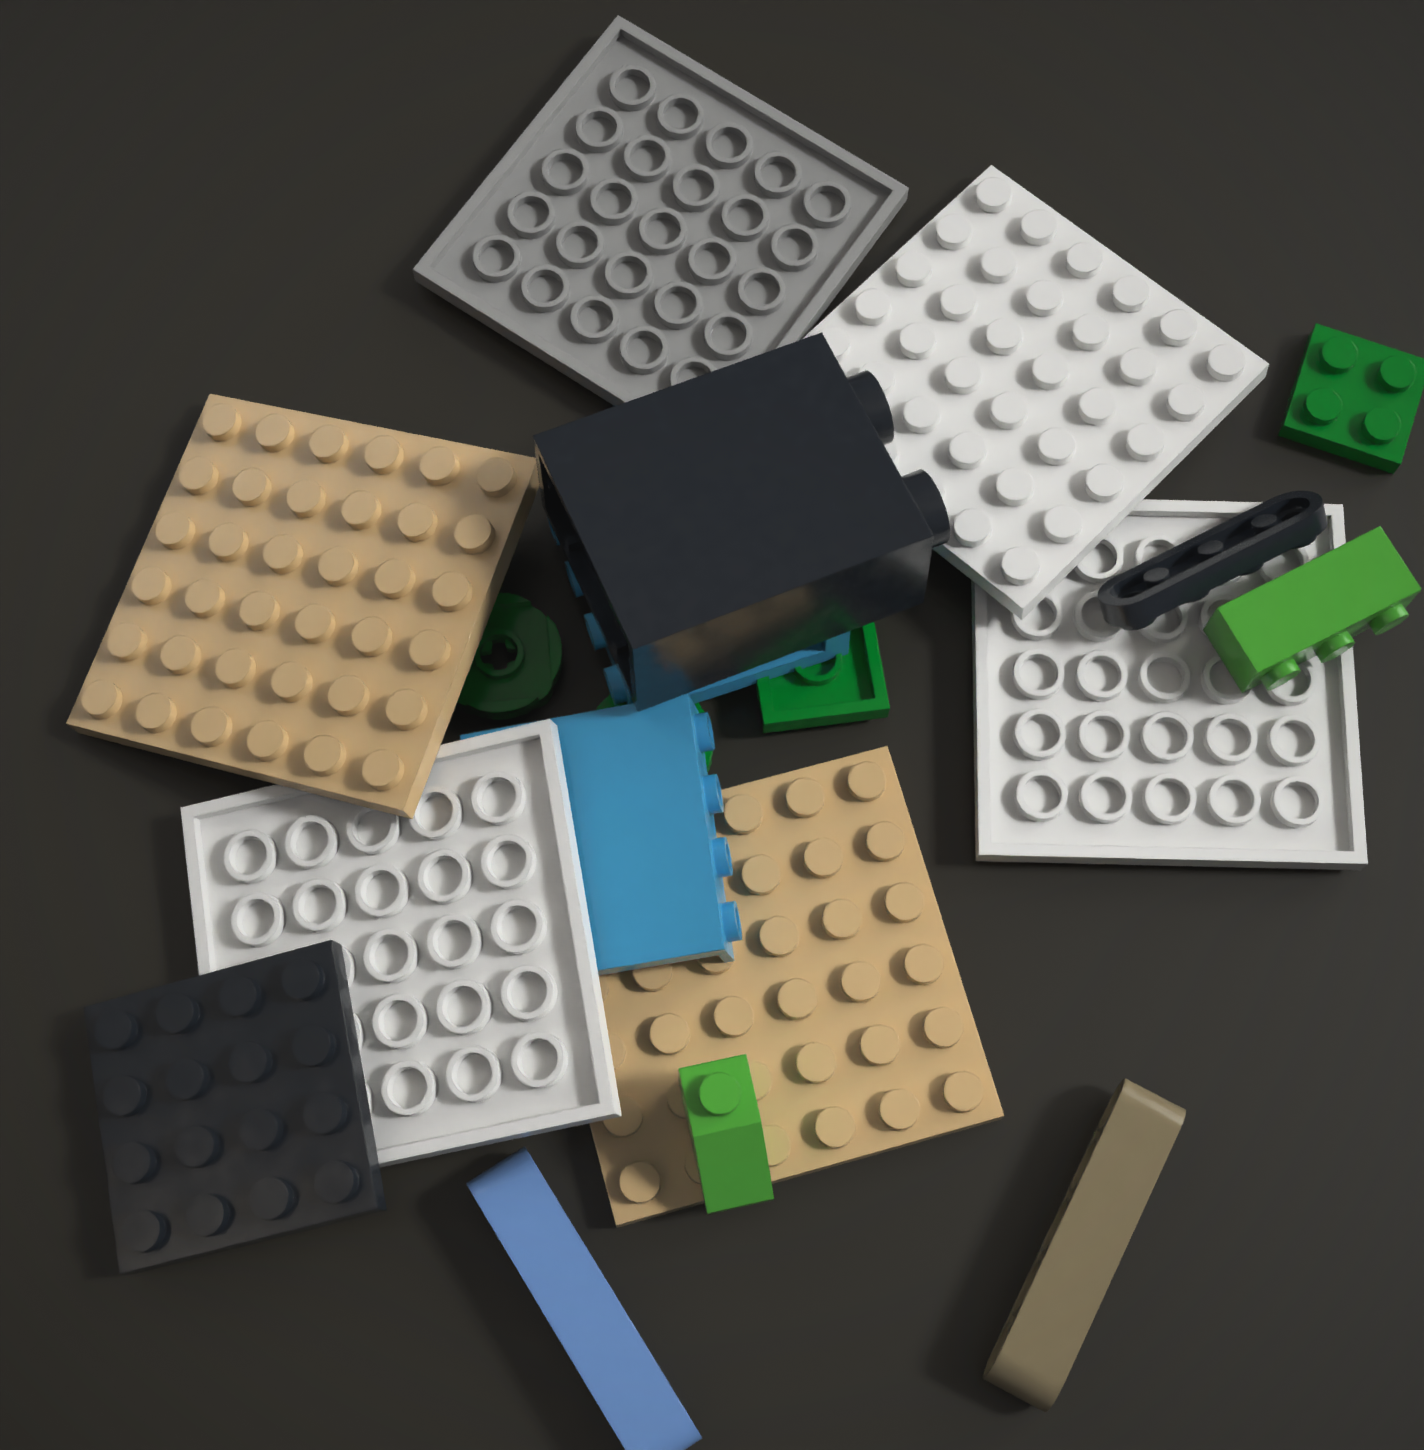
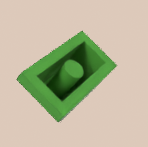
(726, 1133)

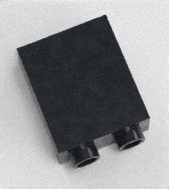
(738, 517)

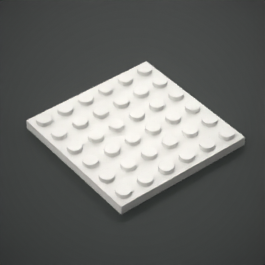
(1033, 381)
(1141, 738)
(452, 931)

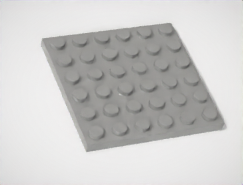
(658, 224)

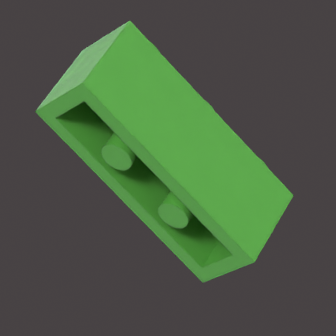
(1312, 611)

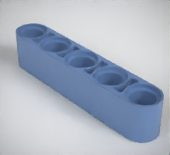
(581, 1307)

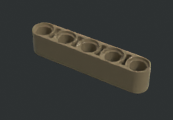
(1084, 1245)

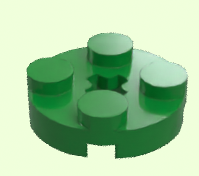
(527, 680)

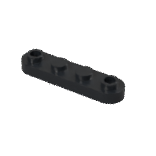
(1212, 559)

